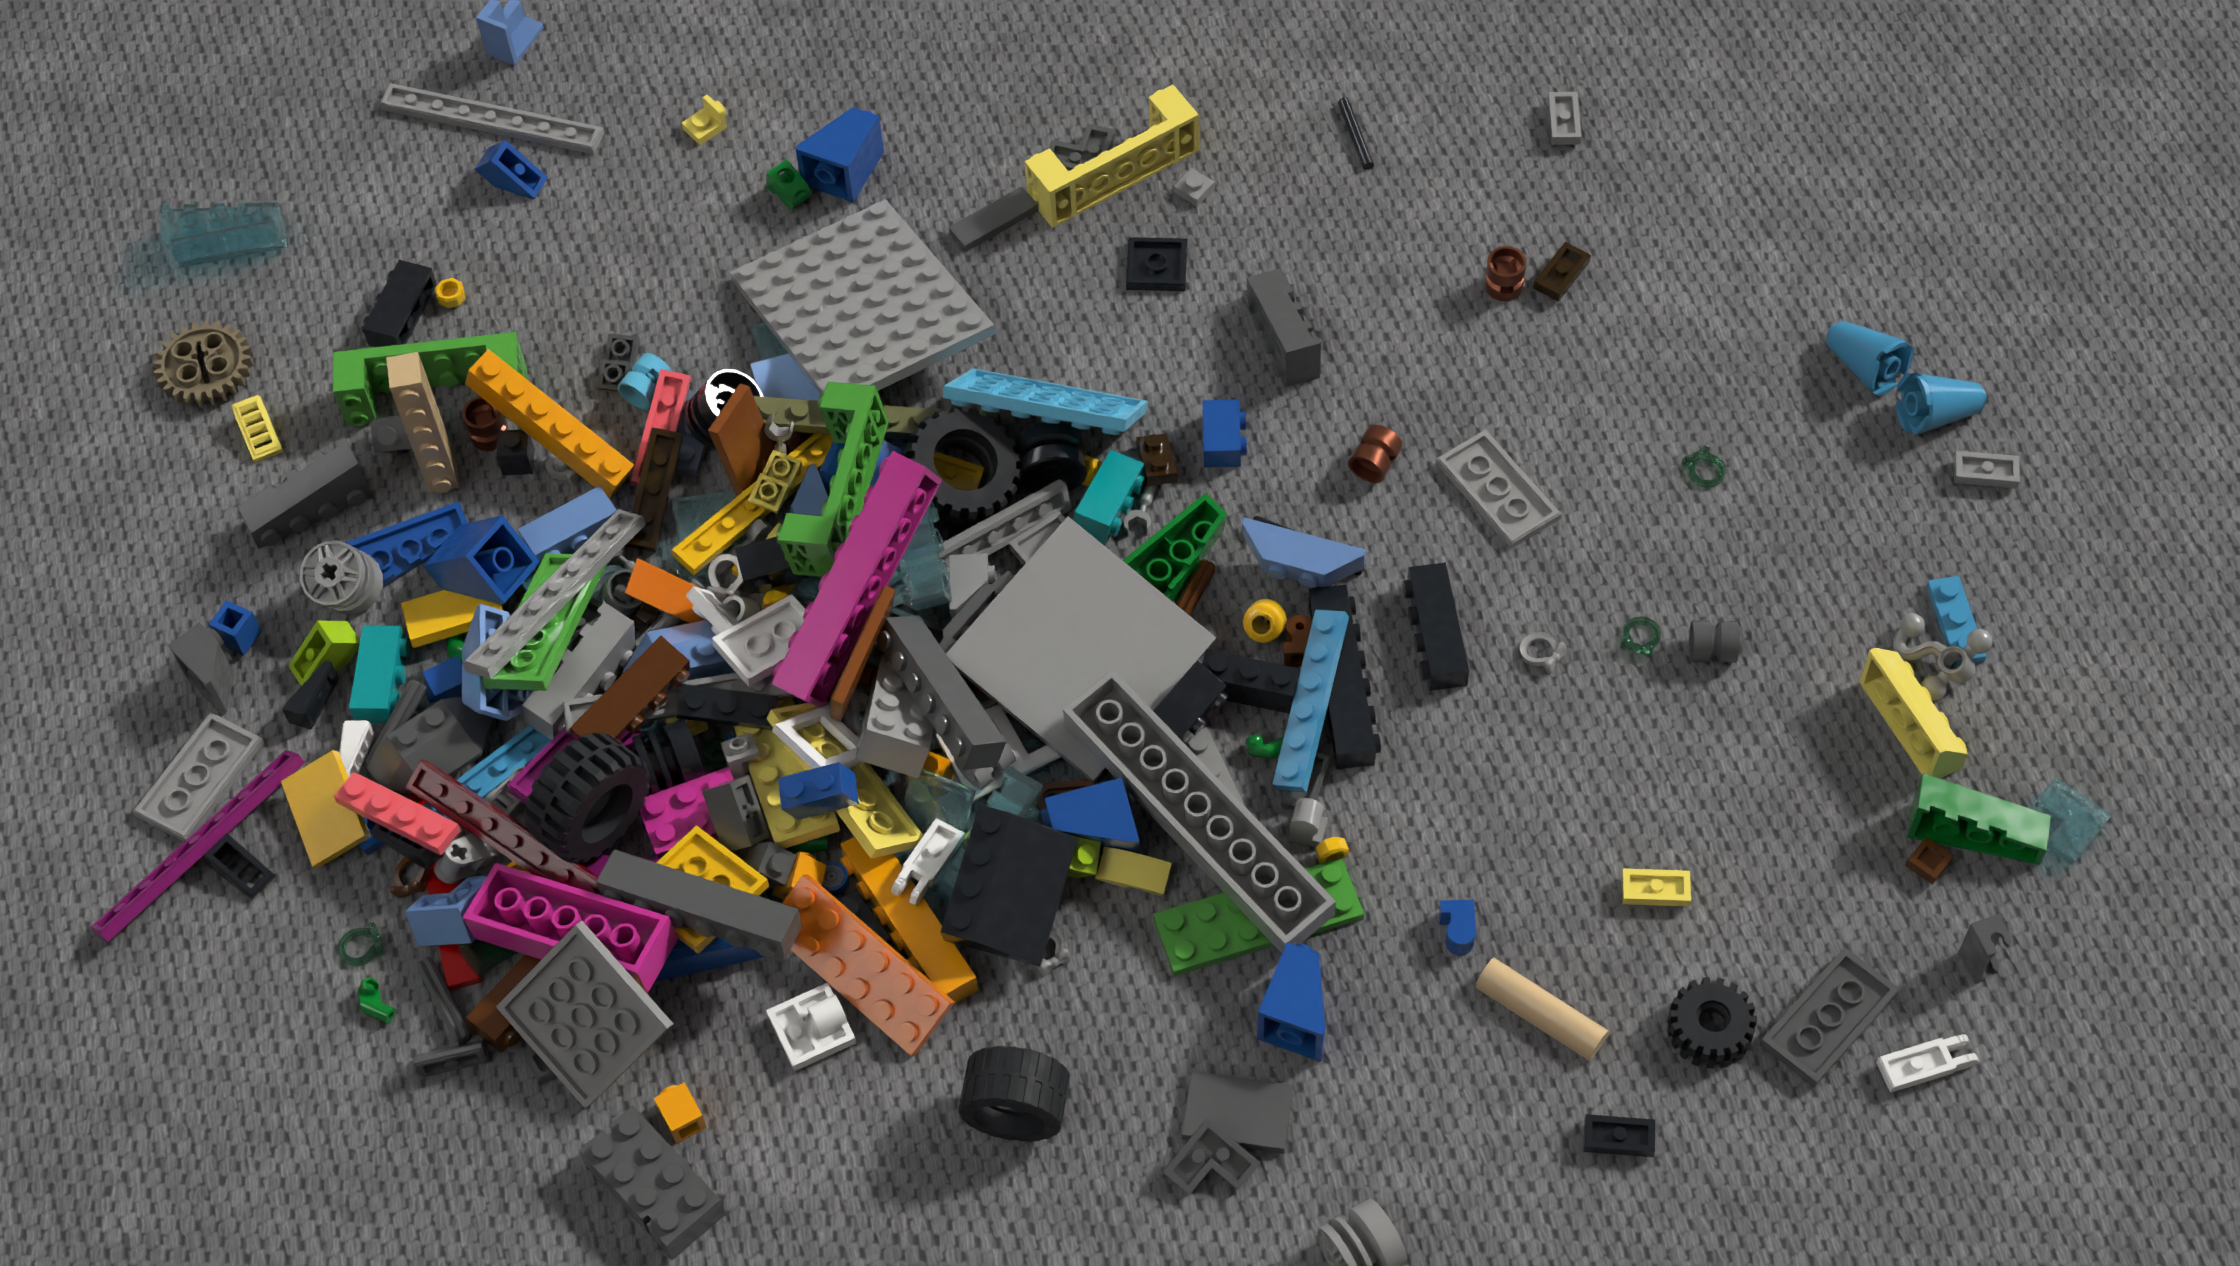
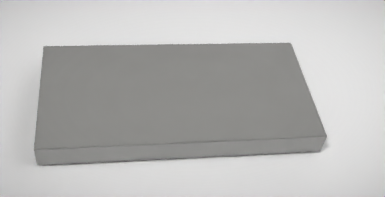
(1498, 489)
(198, 777)

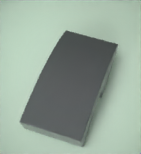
(618, 361)

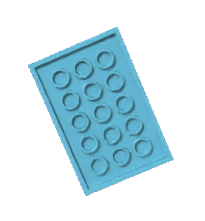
(1045, 399)

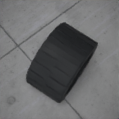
(1014, 1093)

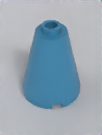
(1870, 355)
(1936, 401)

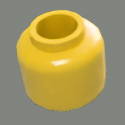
(1260, 629)

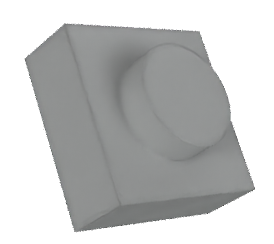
(1194, 187)

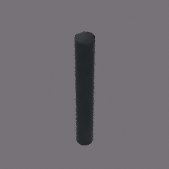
(1355, 133)

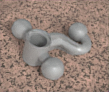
(1978, 642)

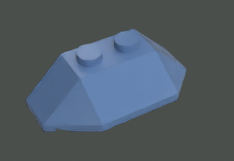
(1300, 555)
(695, 643)
(490, 702)

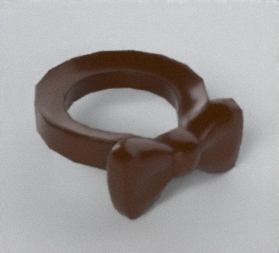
(415, 886)

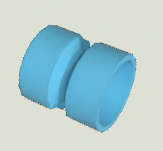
(640, 383)

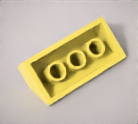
(1912, 714)

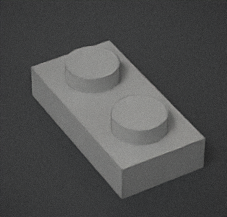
(1564, 118)
(1986, 469)

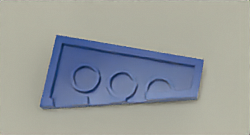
(411, 541)

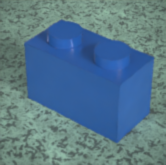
(1222, 433)
(818, 791)

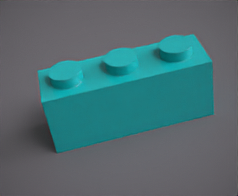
(1110, 496)
(378, 673)

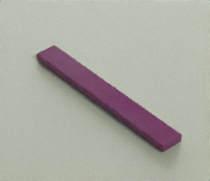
(196, 846)

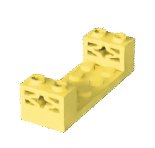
(1065, 193)

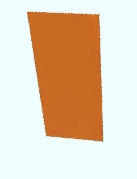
(662, 591)

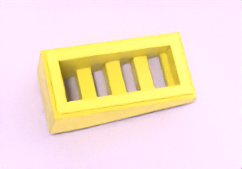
(251, 411)

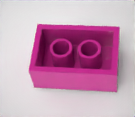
(678, 810)

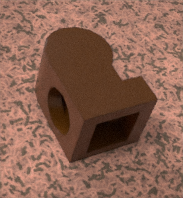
(1297, 636)

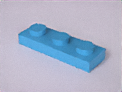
(1953, 613)

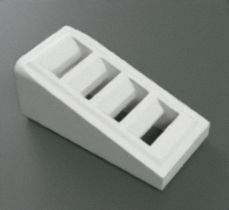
(355, 744)

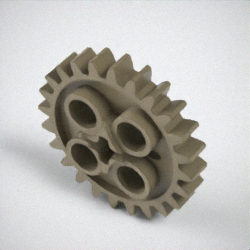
(181, 367)

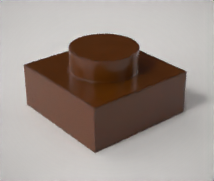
(1929, 860)

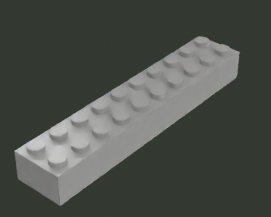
(1199, 812)

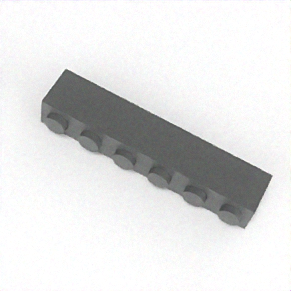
(941, 692)
(701, 904)

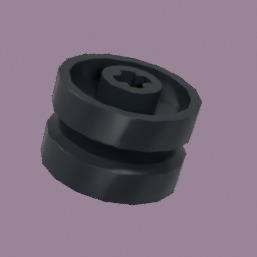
(1051, 454)

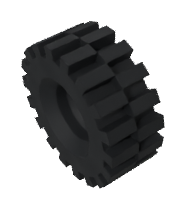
(1705, 1044)

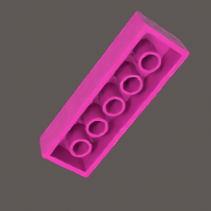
(536, 913)

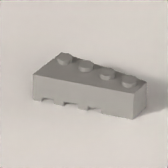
(584, 671)

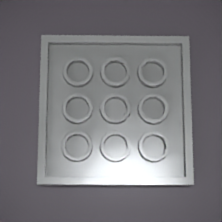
(584, 1014)

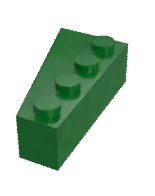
(1977, 821)

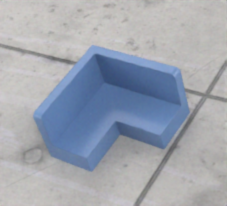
(506, 30)
(439, 917)

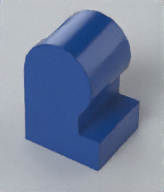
(1461, 924)

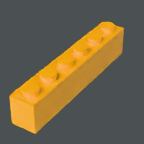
(548, 423)
(912, 926)

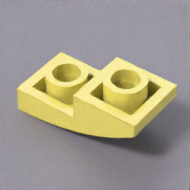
(775, 481)
(1133, 870)

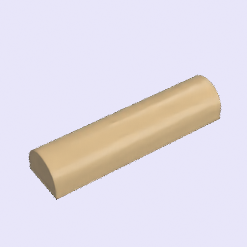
(1542, 1009)

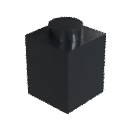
(515, 452)

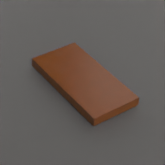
(741, 439)
(861, 654)

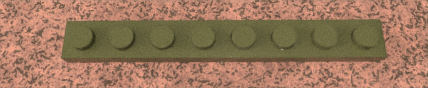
(809, 419)

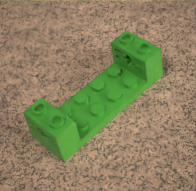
(364, 372)
(859, 421)

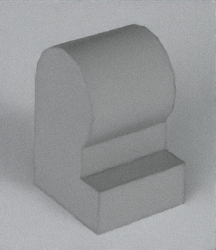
(1307, 822)

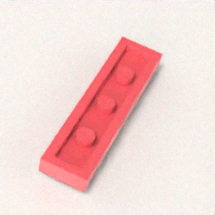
(664, 411)
(397, 813)

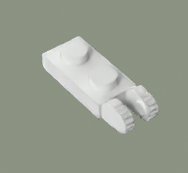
(928, 859)
(1924, 1062)

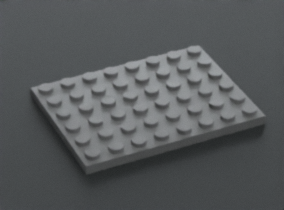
(862, 301)

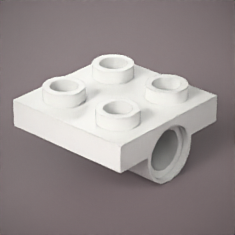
(720, 608)
(811, 1026)

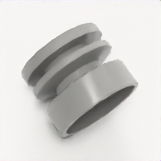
(341, 577)
(1367, 1241)

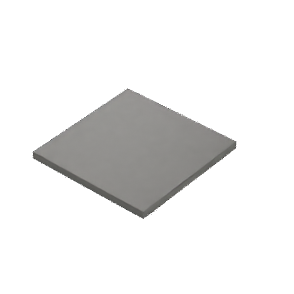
(1065, 627)

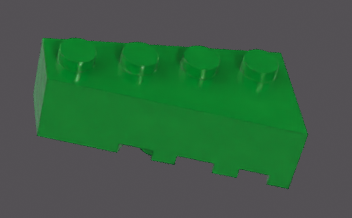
(1178, 547)

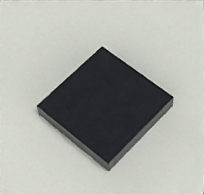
(1156, 264)

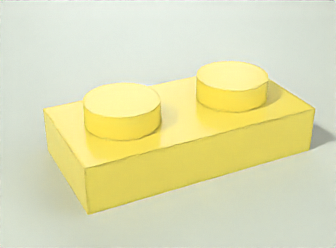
(1656, 887)

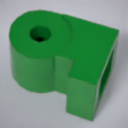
(788, 186)

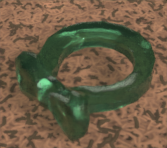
(1704, 454)
(1646, 649)
(376, 948)

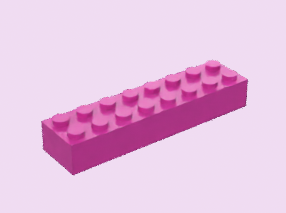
(856, 578)

